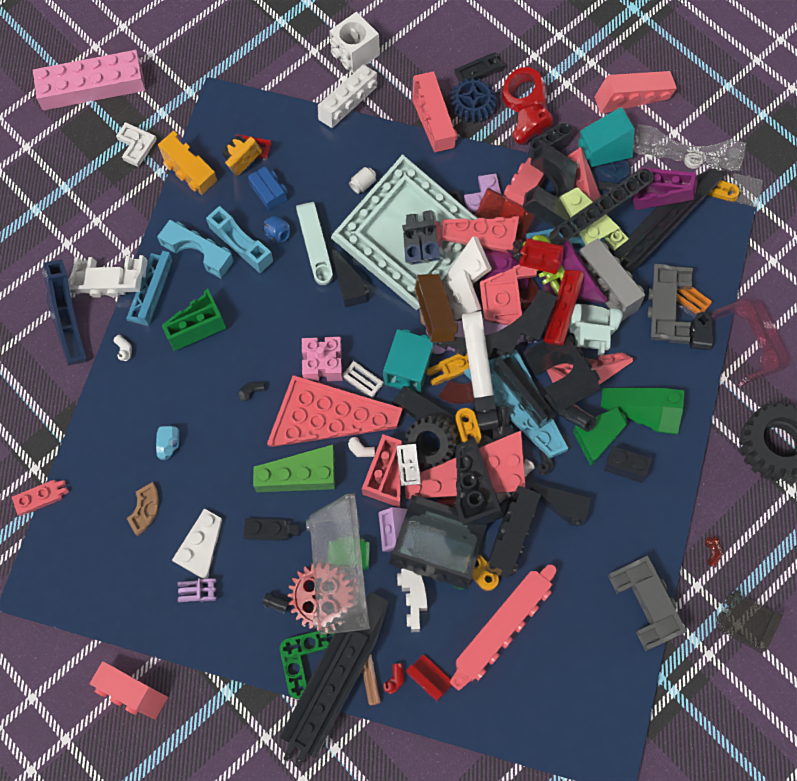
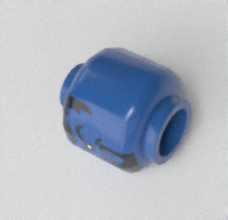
(276, 229)

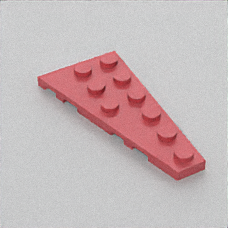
(501, 459)

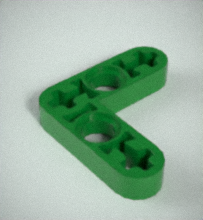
(295, 657)

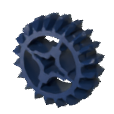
(472, 100)

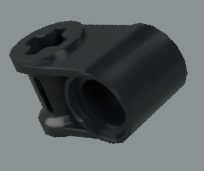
(701, 332)

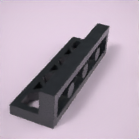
(524, 391)

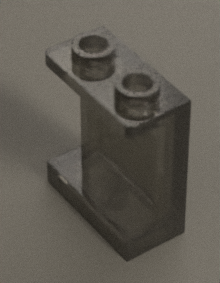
(748, 622)

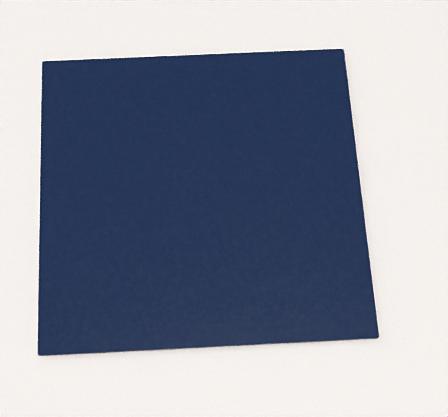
(575, 679)

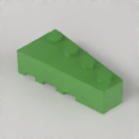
(297, 473)

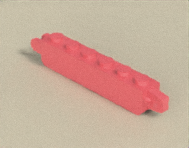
(501, 626)

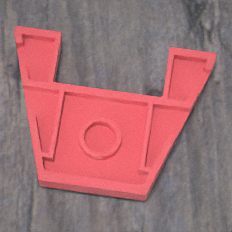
(501, 295)

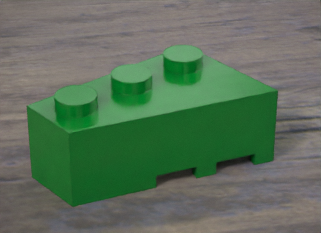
(194, 323)

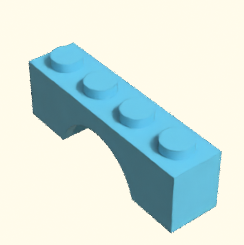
(177, 237)
(252, 251)

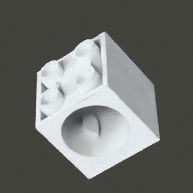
(351, 31)

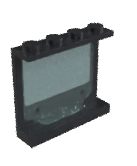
(437, 543)

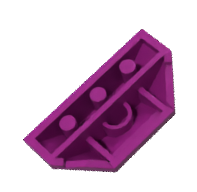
(501, 262)
(589, 288)

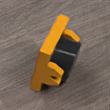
(240, 153)

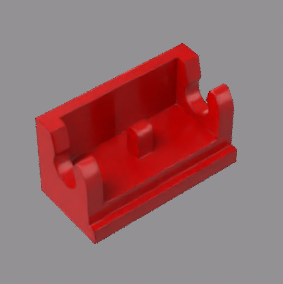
(541, 256)

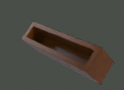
(435, 308)

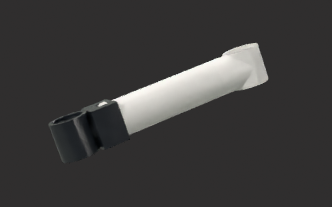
(480, 371)

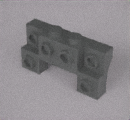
(663, 309)
(653, 600)

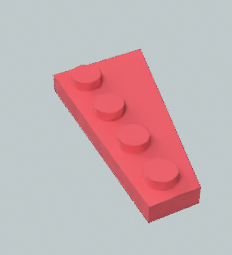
(492, 233)

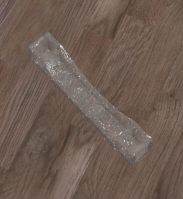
(724, 155)

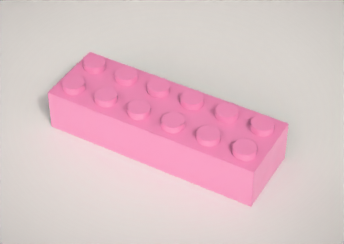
(88, 80)

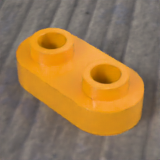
(467, 428)
(479, 574)

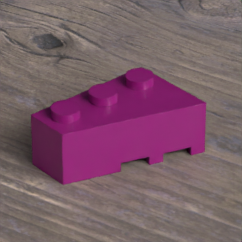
(666, 188)

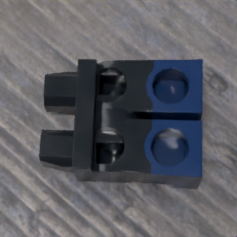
(422, 239)

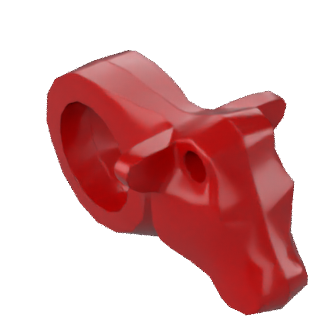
(532, 109)

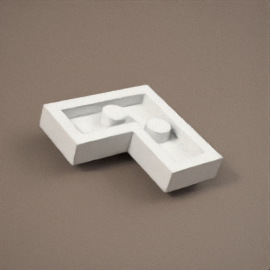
(138, 141)

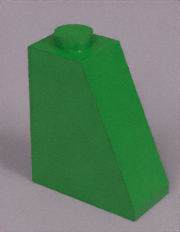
(597, 441)

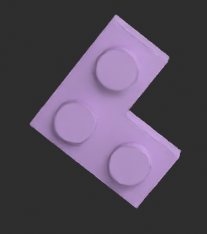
(473, 201)

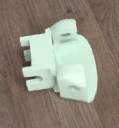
(593, 326)

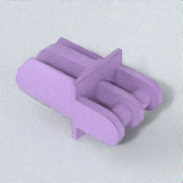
(198, 591)

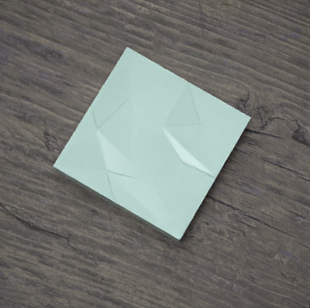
(376, 233)

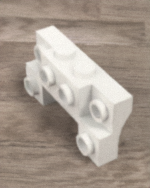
(107, 280)

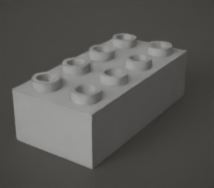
(612, 278)

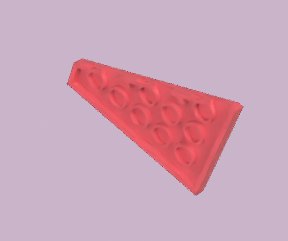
(323, 412)

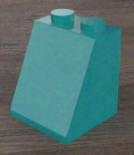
(608, 139)
(408, 361)

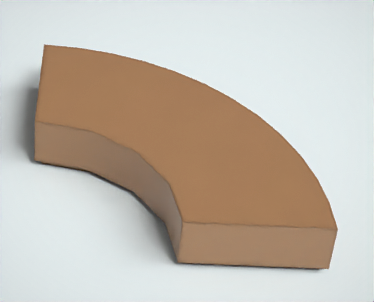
(146, 509)

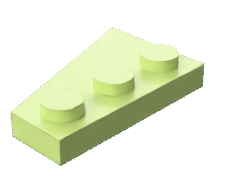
(574, 202)

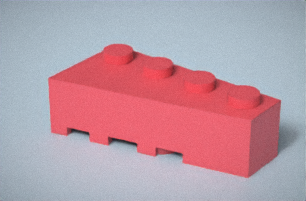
(634, 90)
(433, 112)

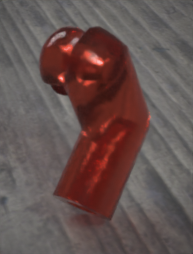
(716, 551)

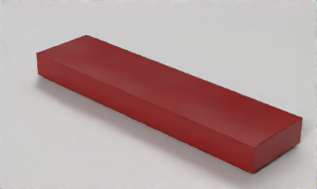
(564, 307)

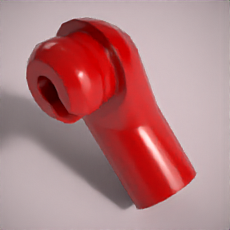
(396, 680)

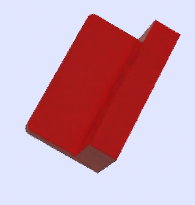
(429, 677)

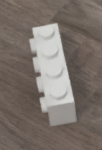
(347, 96)

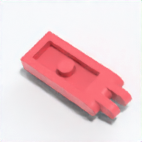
(39, 497)

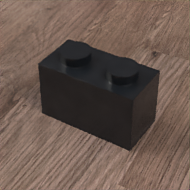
(627, 464)

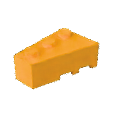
(186, 165)

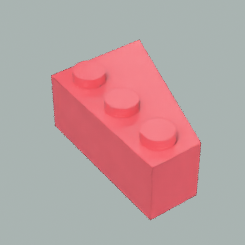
(523, 182)
(384, 476)
(127, 691)

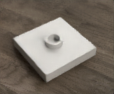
(462, 296)

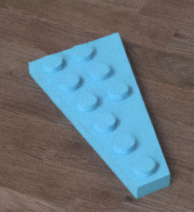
(546, 438)

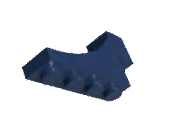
(62, 311)

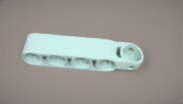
(315, 243)

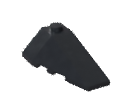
(476, 495)

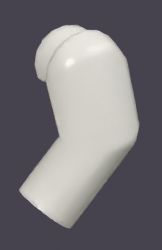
(125, 348)

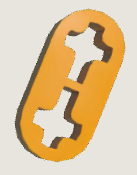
(722, 190)

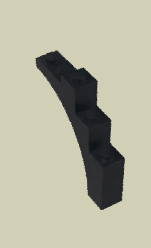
(529, 325)

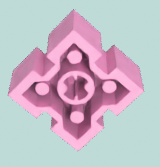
(322, 359)

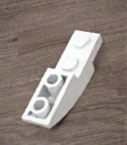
(416, 597)

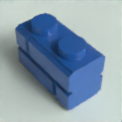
(267, 188)

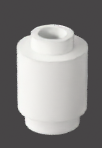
(362, 180)

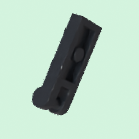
(479, 68)

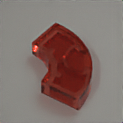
(457, 393)

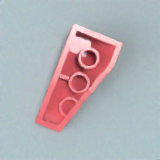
(584, 178)
(605, 366)

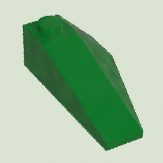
(652, 407)

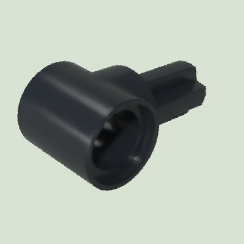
(505, 429)

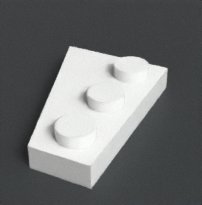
(471, 262)
(199, 545)

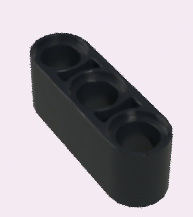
(557, 137)

